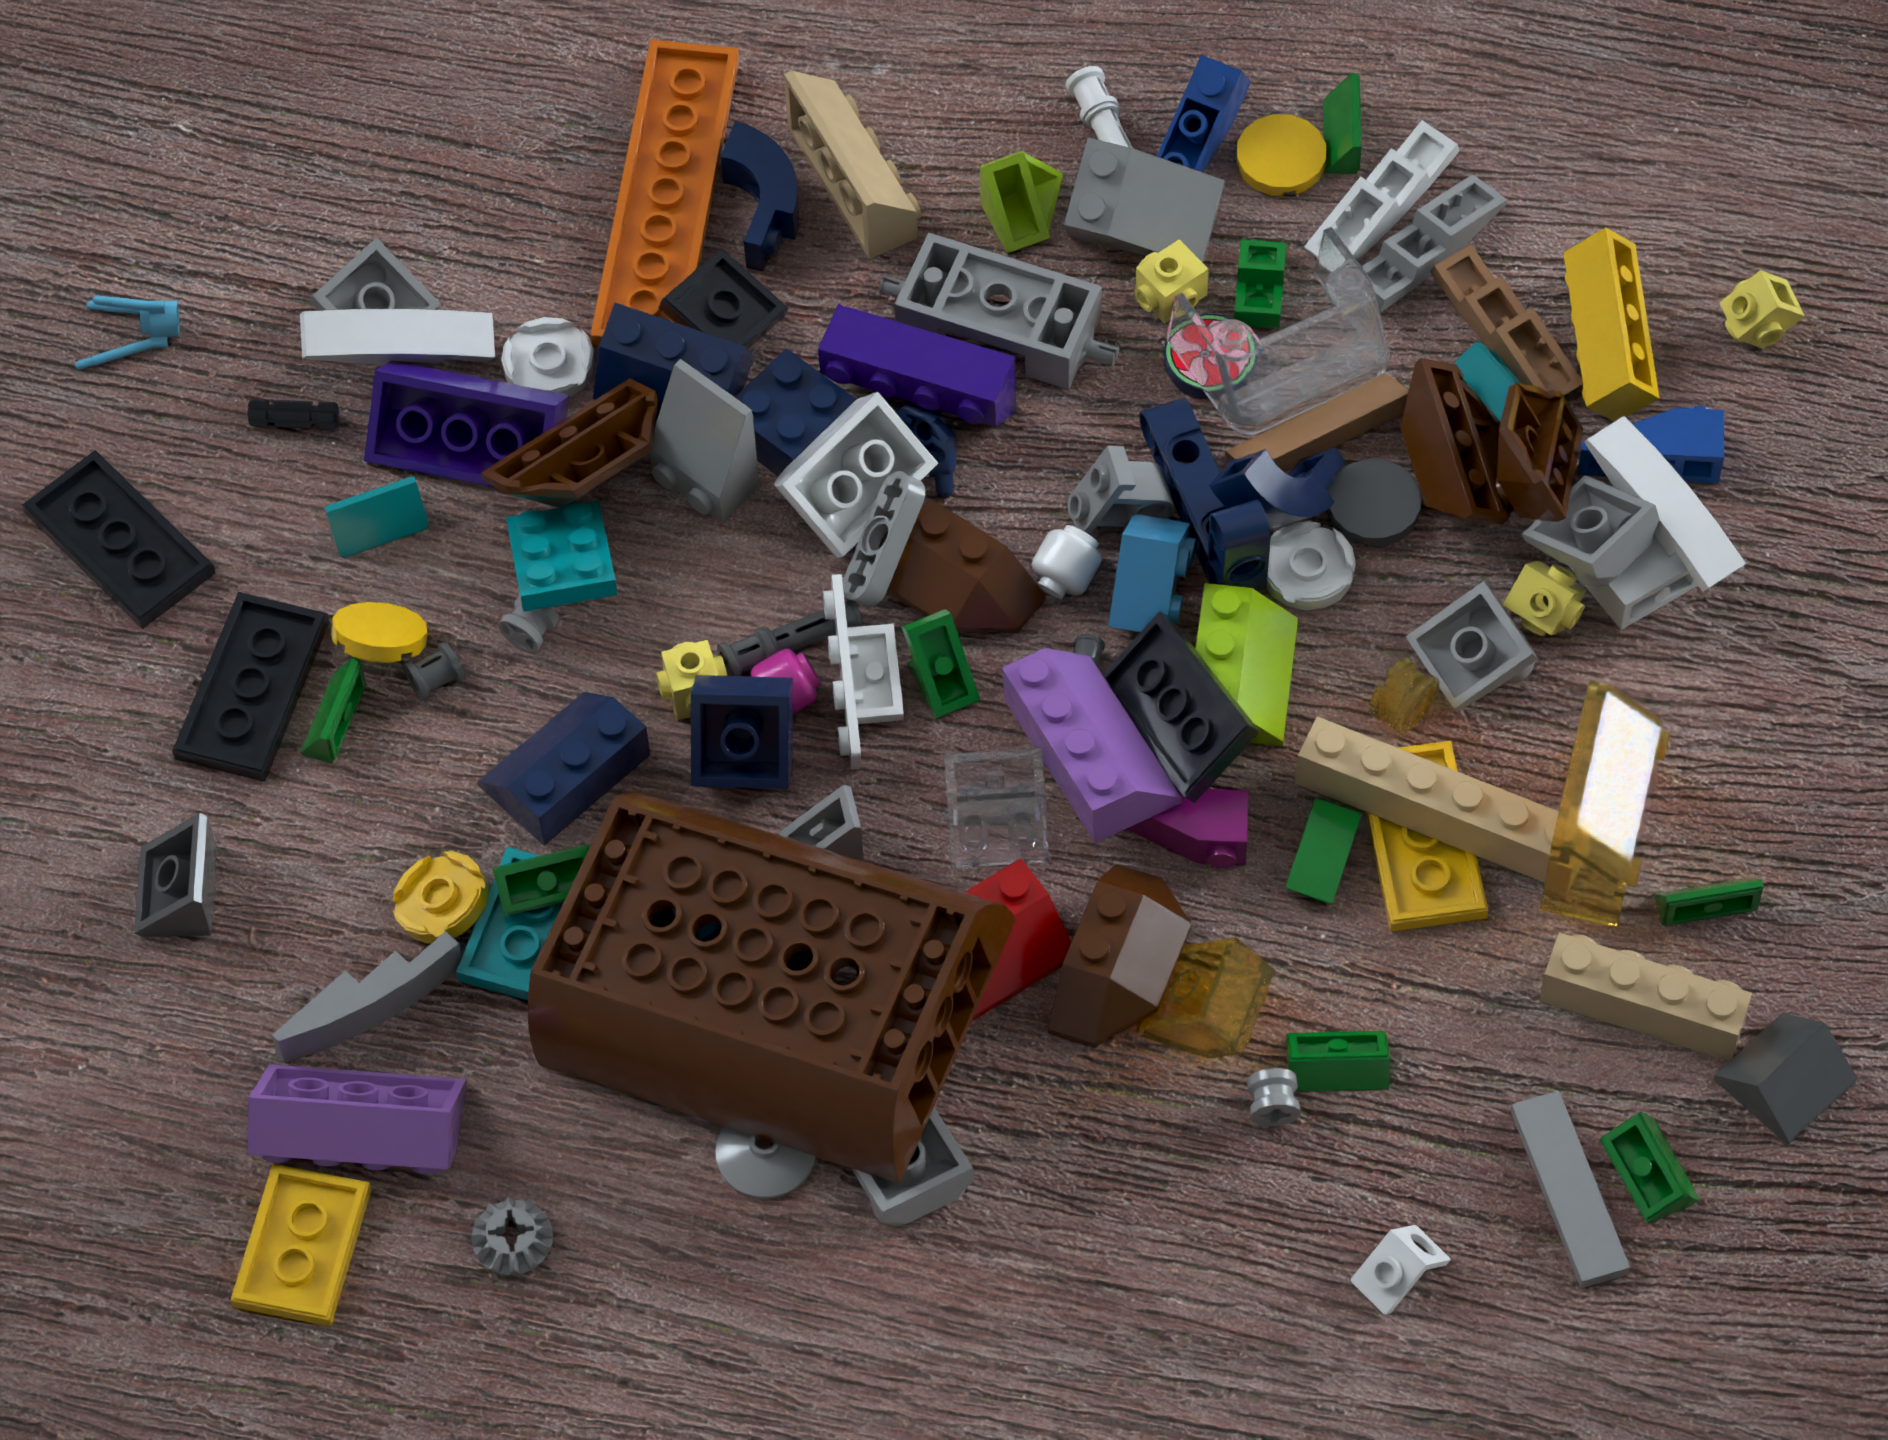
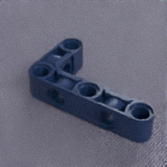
(1229, 541)

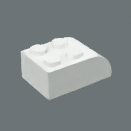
(845, 467)

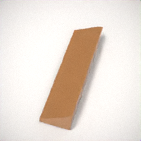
(1329, 423)

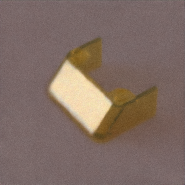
(1602, 807)

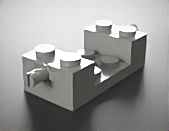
(1046, 320)

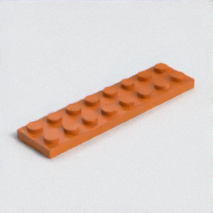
(667, 176)

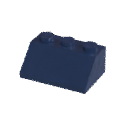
(649, 347)
(568, 764)

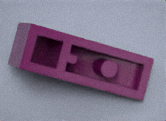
(1203, 831)

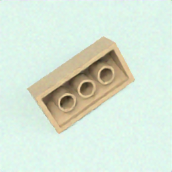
(850, 164)

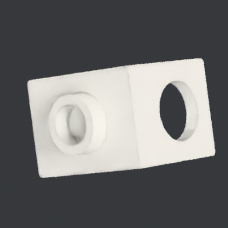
(1397, 1266)

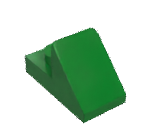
(940, 664)

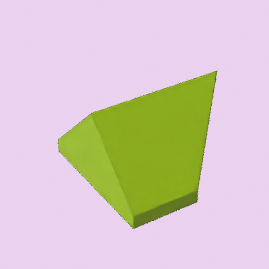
(1019, 198)

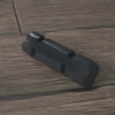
(293, 414)

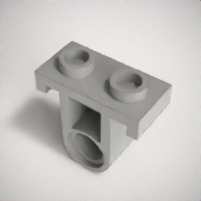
(1118, 490)

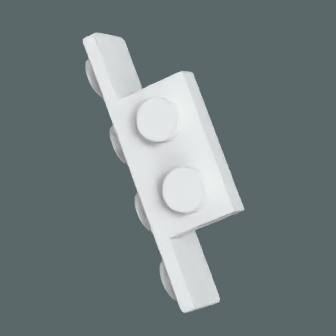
(868, 673)

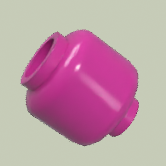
(789, 665)

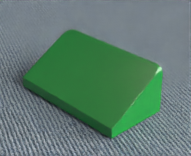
(1343, 127)
(335, 712)
(538, 879)
(1709, 901)
(1339, 1060)
(1649, 1168)

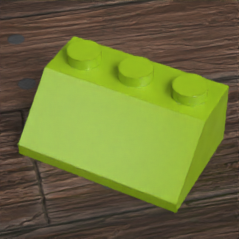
(1251, 652)

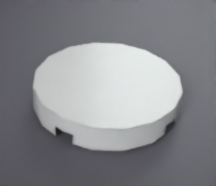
(549, 356)
(1309, 566)

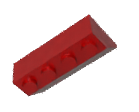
(1035, 942)

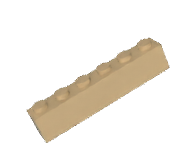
(1427, 798)

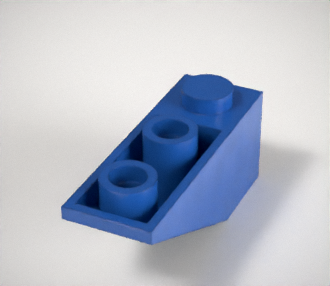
(1204, 114)

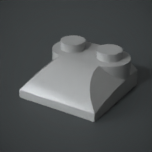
(373, 282)
(1600, 533)
(1473, 647)
(932, 1179)

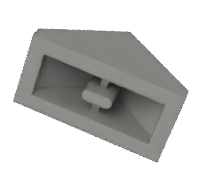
(830, 825)

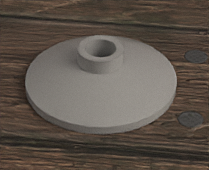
(759, 1171)

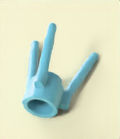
(156, 318)

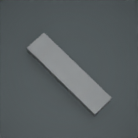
(1570, 1189)

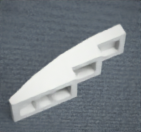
(1388, 192)
(396, 335)
(1684, 521)

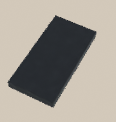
(119, 539)
(251, 686)
(1179, 706)

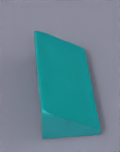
(1487, 376)
(377, 517)

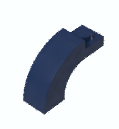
(765, 172)
(1282, 495)

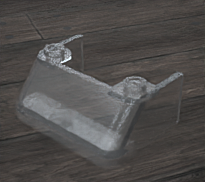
(1296, 368)

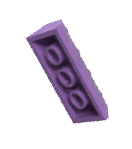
(1087, 741)
(356, 1118)

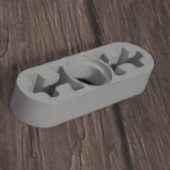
(894, 512)

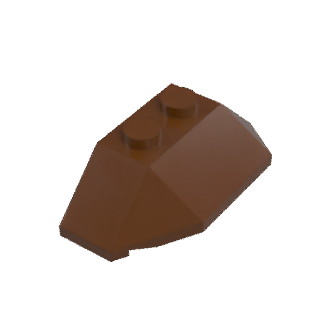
(1452, 444)
(581, 449)
(1537, 452)
(965, 572)
(1119, 957)

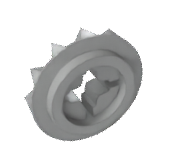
(530, 1247)

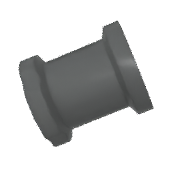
(433, 671)

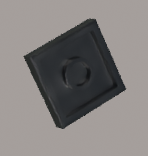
(724, 302)

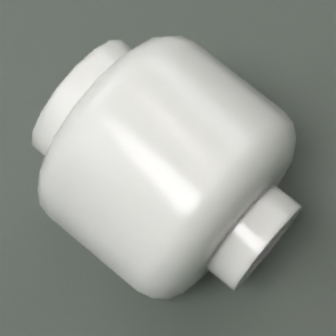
(1066, 562)

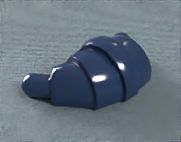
(938, 439)

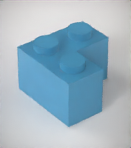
(1148, 567)

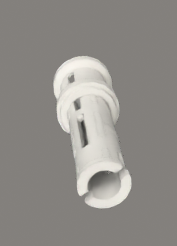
(1097, 107)

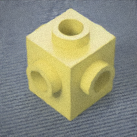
(1167, 275)
(1761, 310)
(1546, 598)
(679, 672)

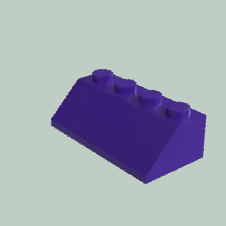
(918, 366)
(453, 420)

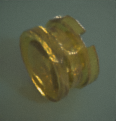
(1404, 696)

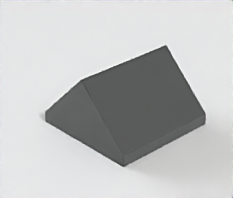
(177, 882)
(1788, 1074)

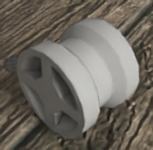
(527, 627)
(1273, 1097)

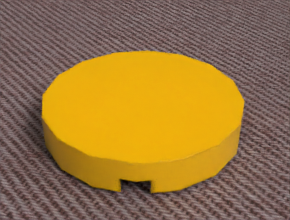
(1281, 154)
(379, 631)
(440, 896)

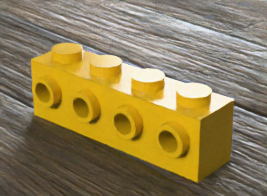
(1610, 325)

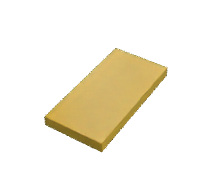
(1420, 876)

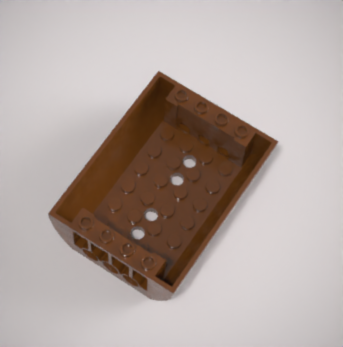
(724, 1020)

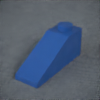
(1685, 437)

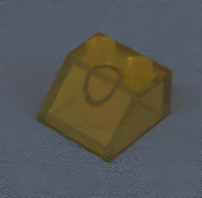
(1211, 1000)

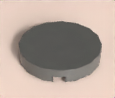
(1374, 502)

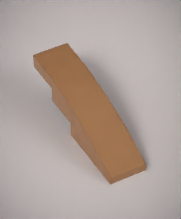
(1503, 322)

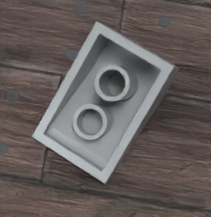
(1141, 201)
(704, 444)

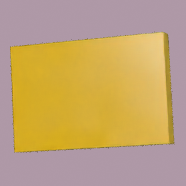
(301, 1245)

